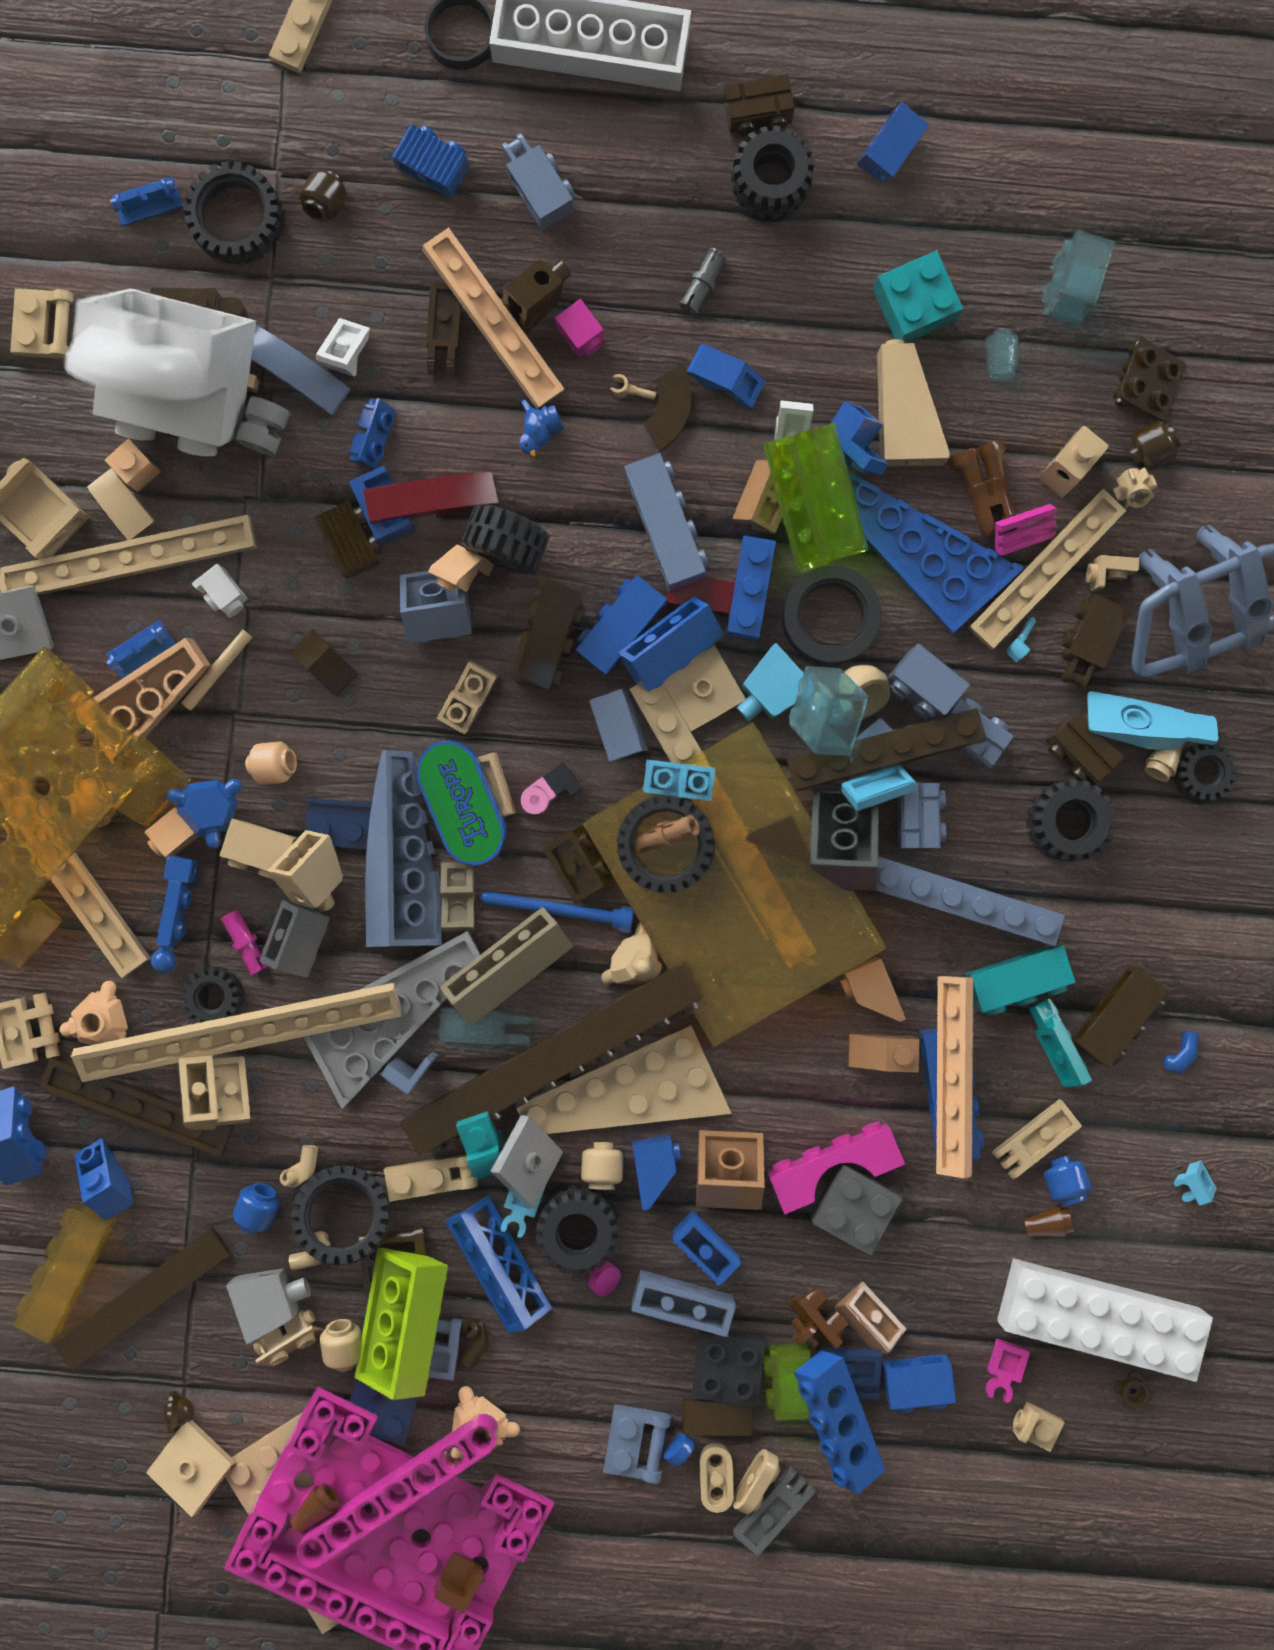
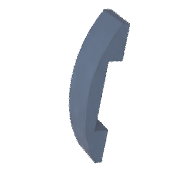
(298, 371)

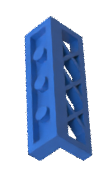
(490, 1271)

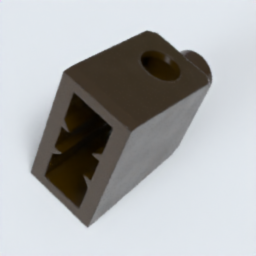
(535, 293)

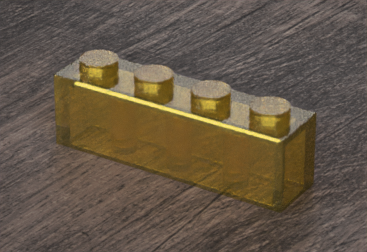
(64, 1272)

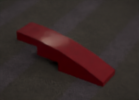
(430, 497)

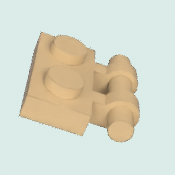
(16, 1034)

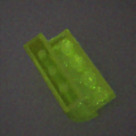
(815, 496)

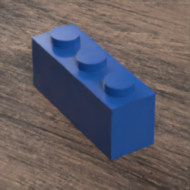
(750, 588)
(620, 624)
(671, 644)

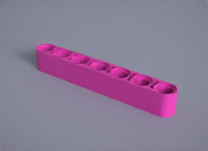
(390, 1504)

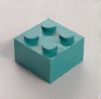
(917, 298)

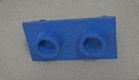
(147, 201)
(377, 420)
(139, 649)

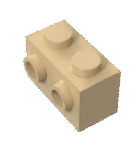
(254, 846)

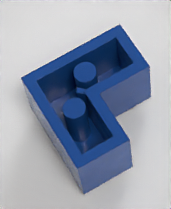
(19, 1150)

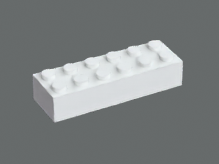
(594, 39)
(1104, 1320)

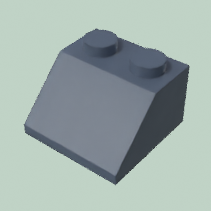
(431, 610)

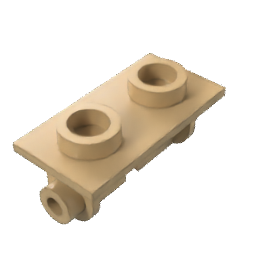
(276, 1346)

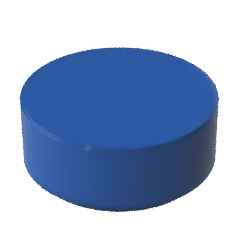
(679, 1449)

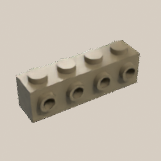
(508, 968)

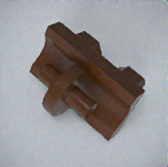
(825, 1330)

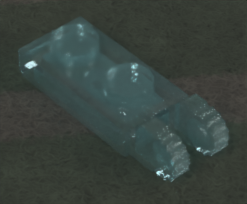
(485, 1031)

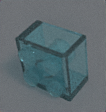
(1077, 277)
(828, 710)

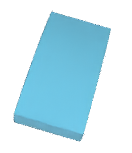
(679, 780)

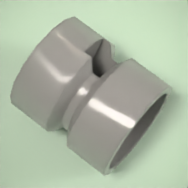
(262, 426)

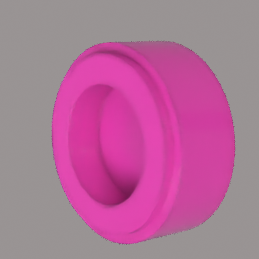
(605, 1279)

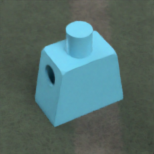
(771, 685)

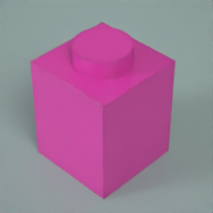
(580, 329)

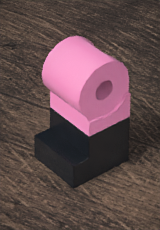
(539, 795)

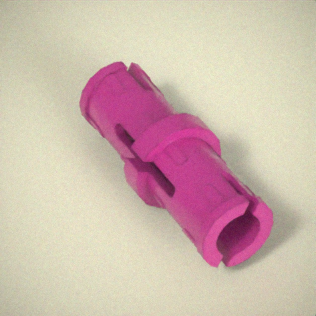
(243, 941)

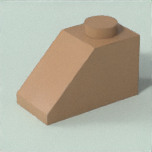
(872, 988)
(884, 1052)

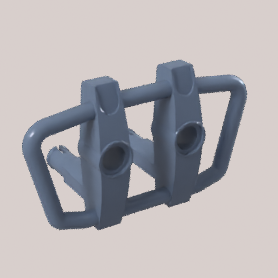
(1188, 612)

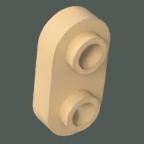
(716, 1475)
(755, 1482)

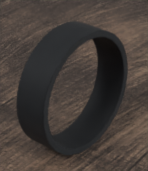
(452, 62)

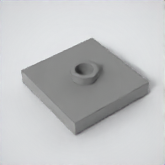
(22, 623)
(527, 1161)

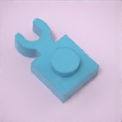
(518, 1212)

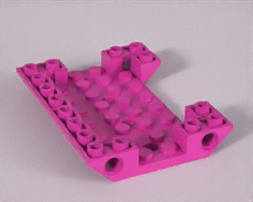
(387, 1577)

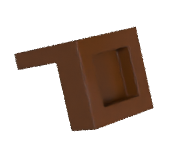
(458, 1582)

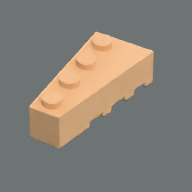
(155, 688)

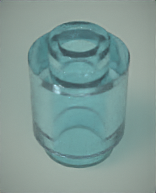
(1002, 354)

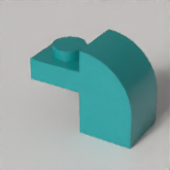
(480, 1143)

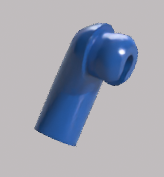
(1186, 1056)

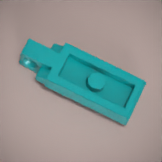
(1059, 1045)

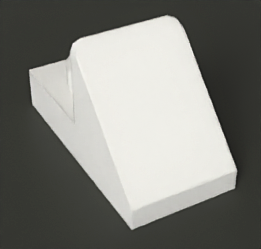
(343, 347)
(793, 418)

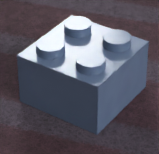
(926, 683)

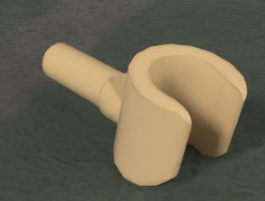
(630, 389)

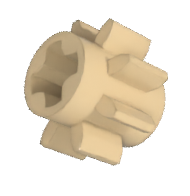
(1135, 487)

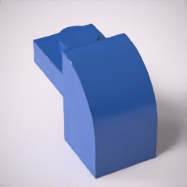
(856, 432)

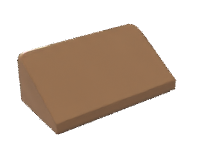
(870, 1318)

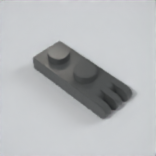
(777, 1509)

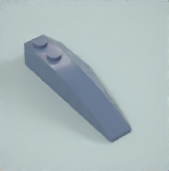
(400, 873)

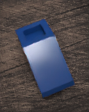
(724, 372)

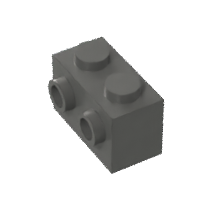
(294, 939)

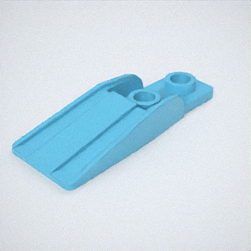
(1147, 723)

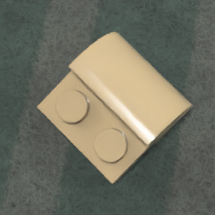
(213, 1091)

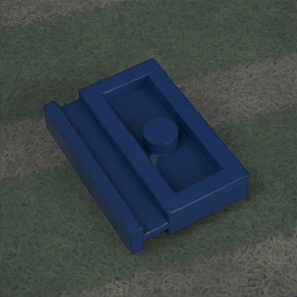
(342, 820)
(863, 1368)

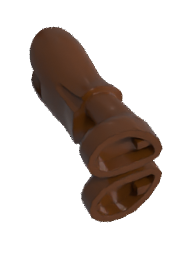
(987, 495)

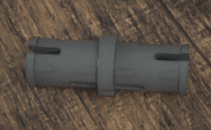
(703, 281)

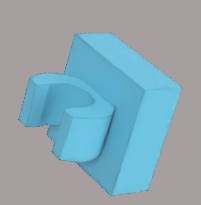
(1199, 1182)

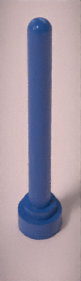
(619, 918)

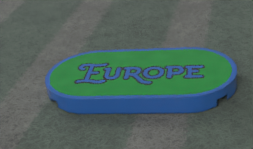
(461, 802)

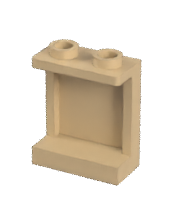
(37, 509)

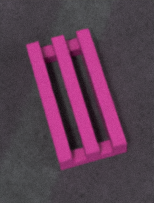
(1025, 534)

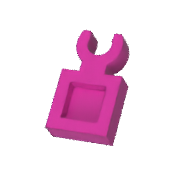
(1007, 1364)

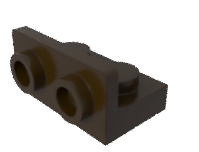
(578, 863)

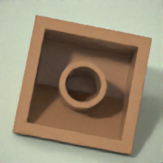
(730, 1170)

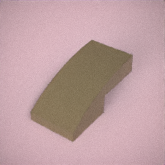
(457, 897)

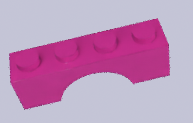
(797, 1180)

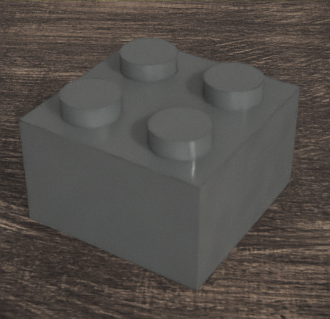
(855, 1207)

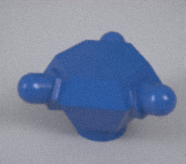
(207, 807)

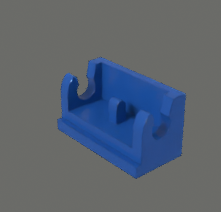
(893, 143)

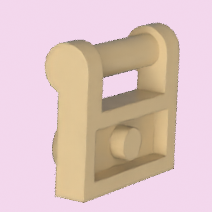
(31, 323)

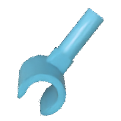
(1017, 648)

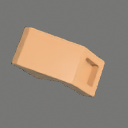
(459, 568)

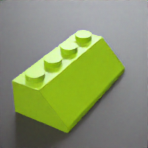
(401, 1323)

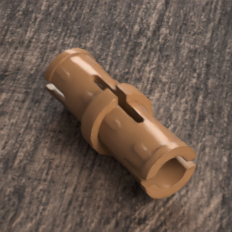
(666, 834)

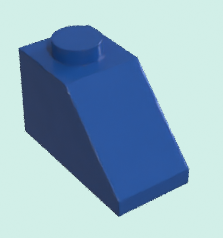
(654, 1166)

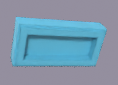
(878, 787)

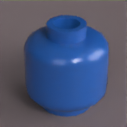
(1067, 1181)
(256, 1208)

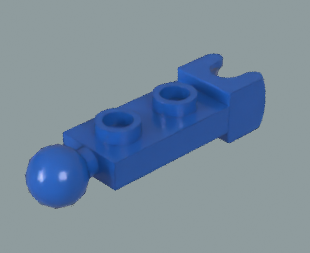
(180, 873)

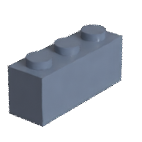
(683, 1303)

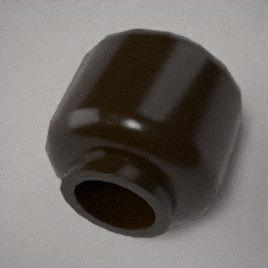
(323, 195)
(1154, 445)

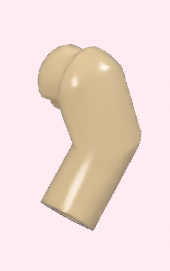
(302, 1171)
(303, 1259)

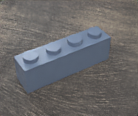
(665, 523)

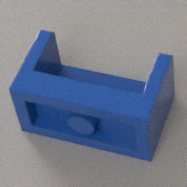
(384, 531)

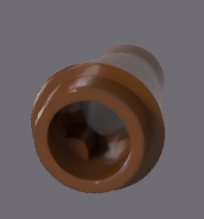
(1050, 1223)
(318, 1506)

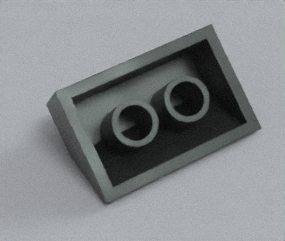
(844, 841)

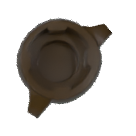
(177, 1411)

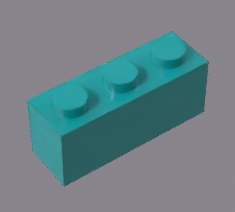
(1021, 979)

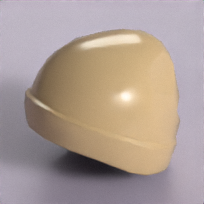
(874, 684)

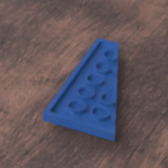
(929, 557)

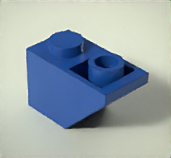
(102, 1180)

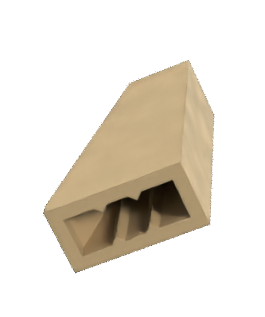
(906, 409)

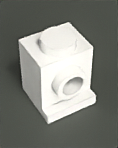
(221, 591)

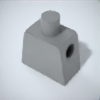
(265, 1301)

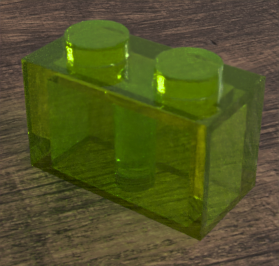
(784, 1392)

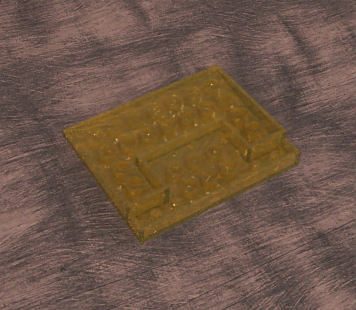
(756, 921)

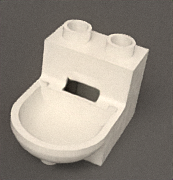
(164, 367)

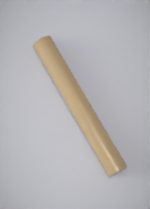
(216, 669)

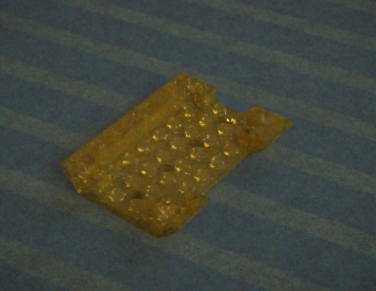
(40, 738)

